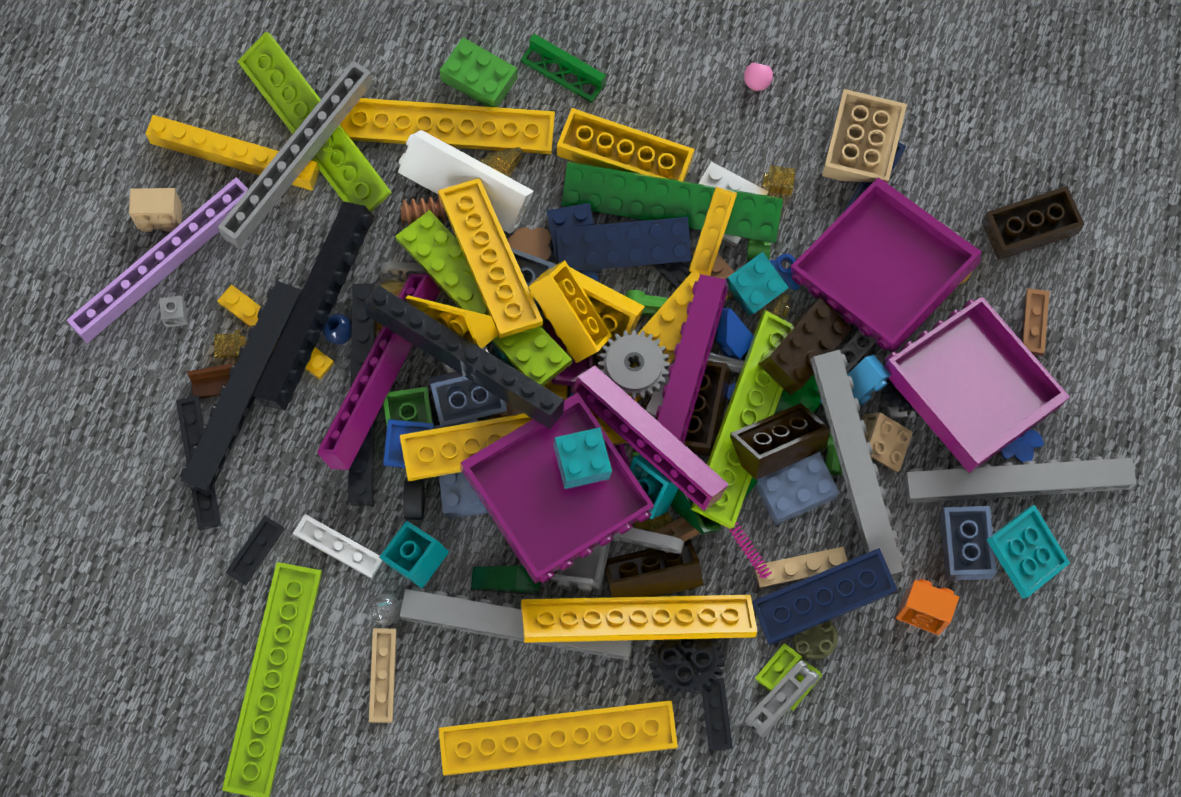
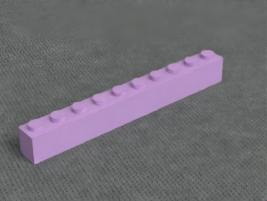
(156, 263)

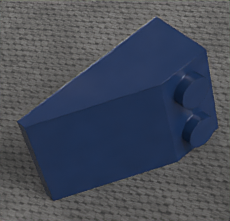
(568, 217)

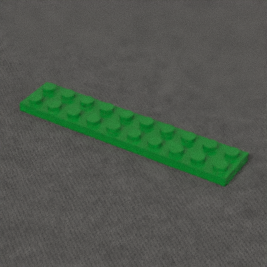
(664, 198)

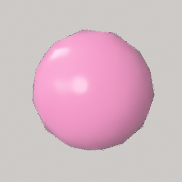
(758, 76)

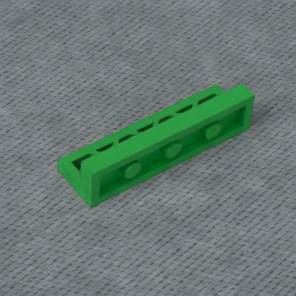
(569, 63)

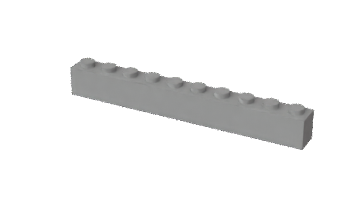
(295, 154)
(855, 458)
(1020, 480)
(490, 620)

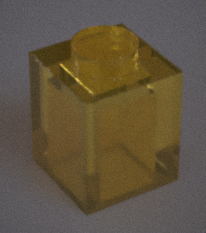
(779, 180)

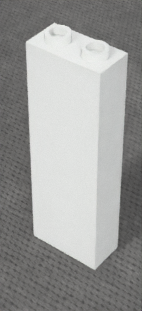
(442, 166)

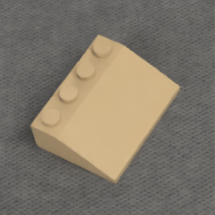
(864, 138)

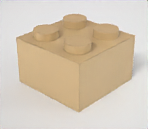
(155, 209)

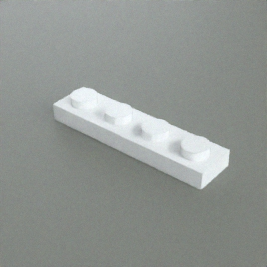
(338, 546)

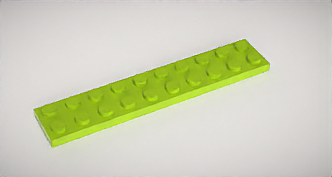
(293, 101)
(442, 258)
(751, 401)
(272, 681)

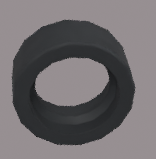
(414, 499)

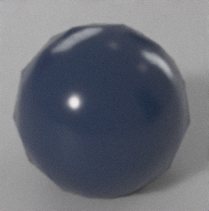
(338, 329)

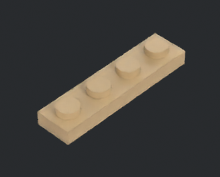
(800, 567)
(382, 675)

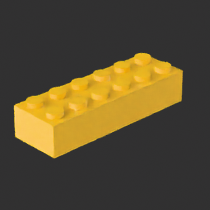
(618, 147)

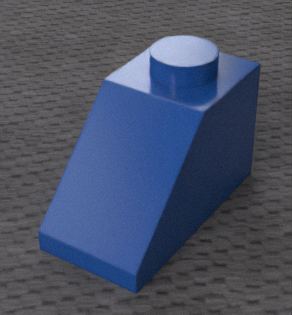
(733, 335)

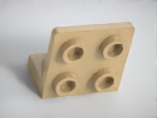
(887, 439)

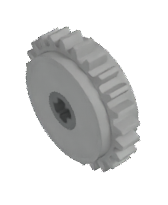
(642, 351)

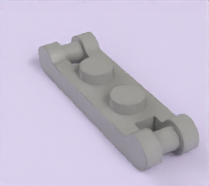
(781, 698)

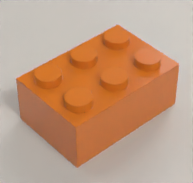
(927, 606)

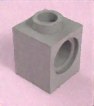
(173, 311)

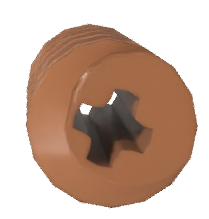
(414, 211)

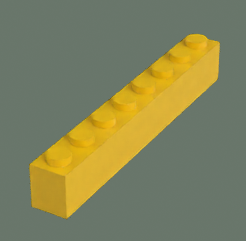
(220, 149)

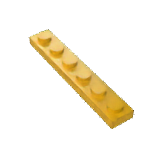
(247, 312)

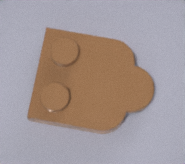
(532, 242)

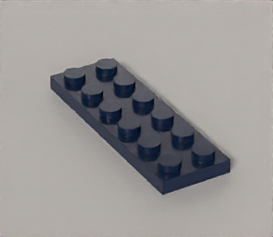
(624, 244)
(824, 596)

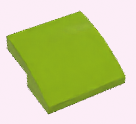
(779, 667)

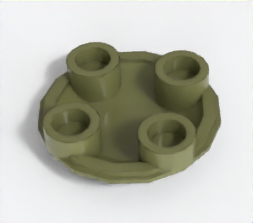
(817, 641)

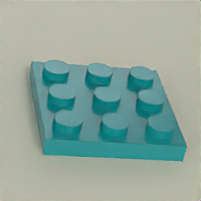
(1028, 551)

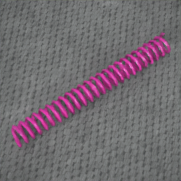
(749, 553)

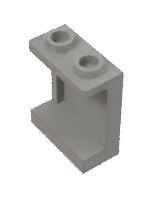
(585, 572)

